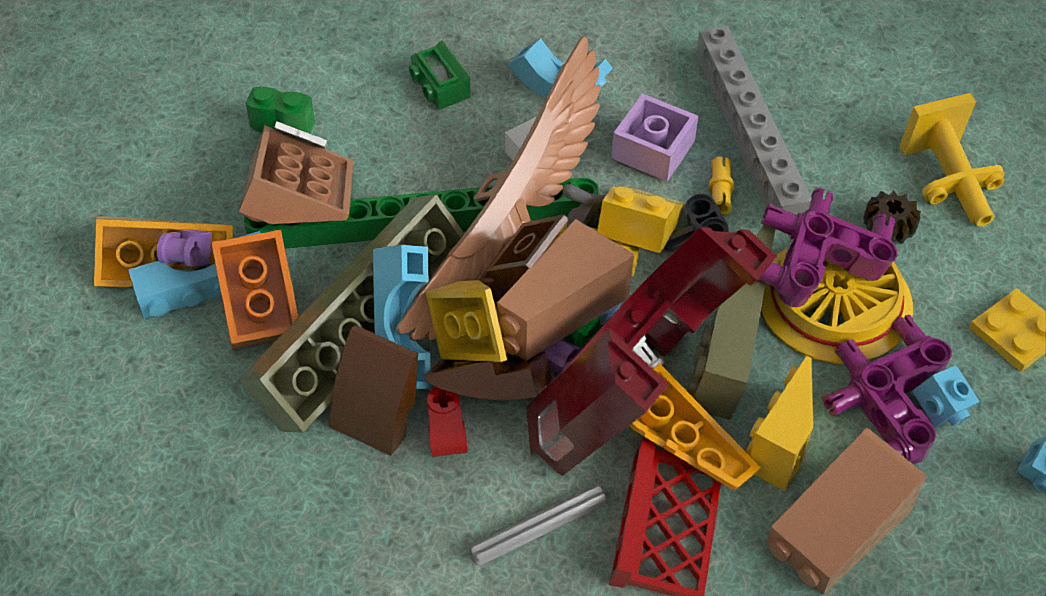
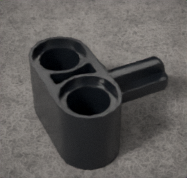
(695, 207)

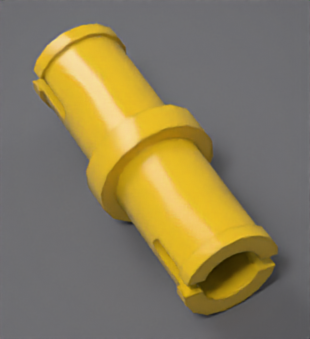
(721, 184)

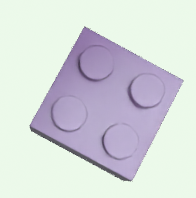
(654, 137)

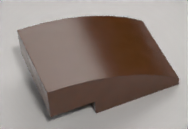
(521, 253)
(492, 380)
(374, 390)

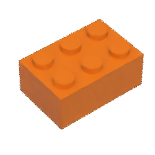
(255, 288)

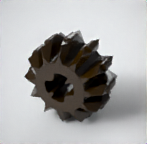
(898, 207)

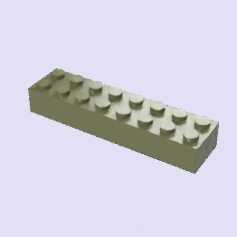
(300, 368)

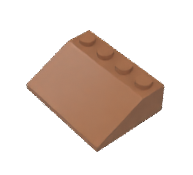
(295, 181)

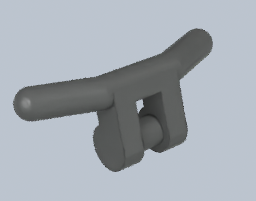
(589, 208)

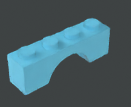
(398, 277)
(167, 289)

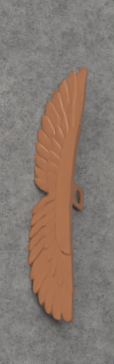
(531, 180)

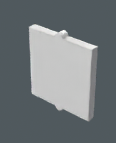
(301, 135)

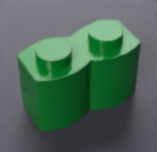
(270, 106)

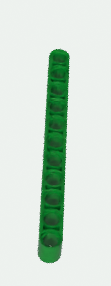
(373, 214)

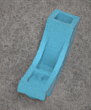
(539, 67)

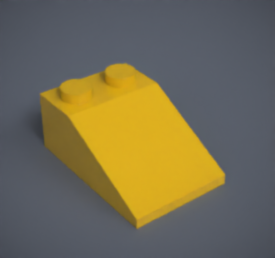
(639, 217)
(466, 322)

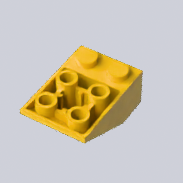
(784, 434)

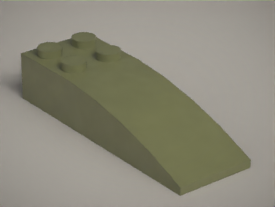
(728, 347)

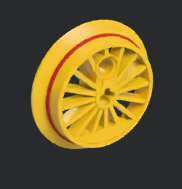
(864, 304)

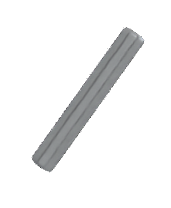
(537, 525)

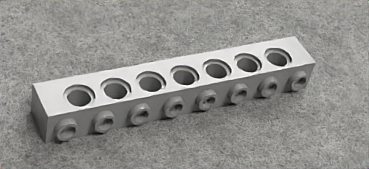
(751, 122)

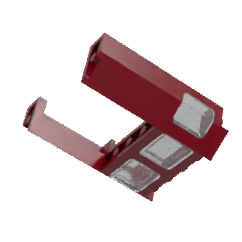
(606, 380)

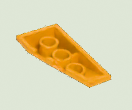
(133, 242)
(694, 436)

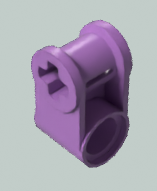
(185, 247)

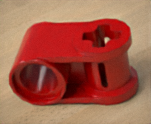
(446, 426)

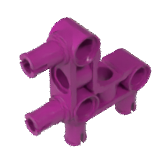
(823, 237)
(893, 377)

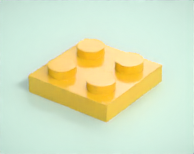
(1014, 329)

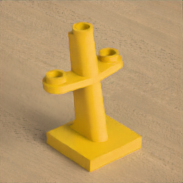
(940, 128)

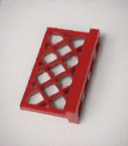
(635, 523)

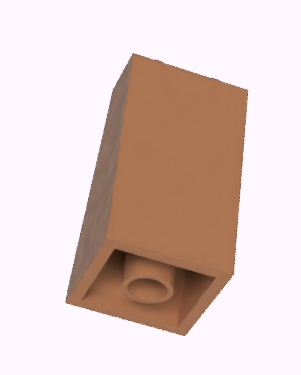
(564, 290)
(846, 511)

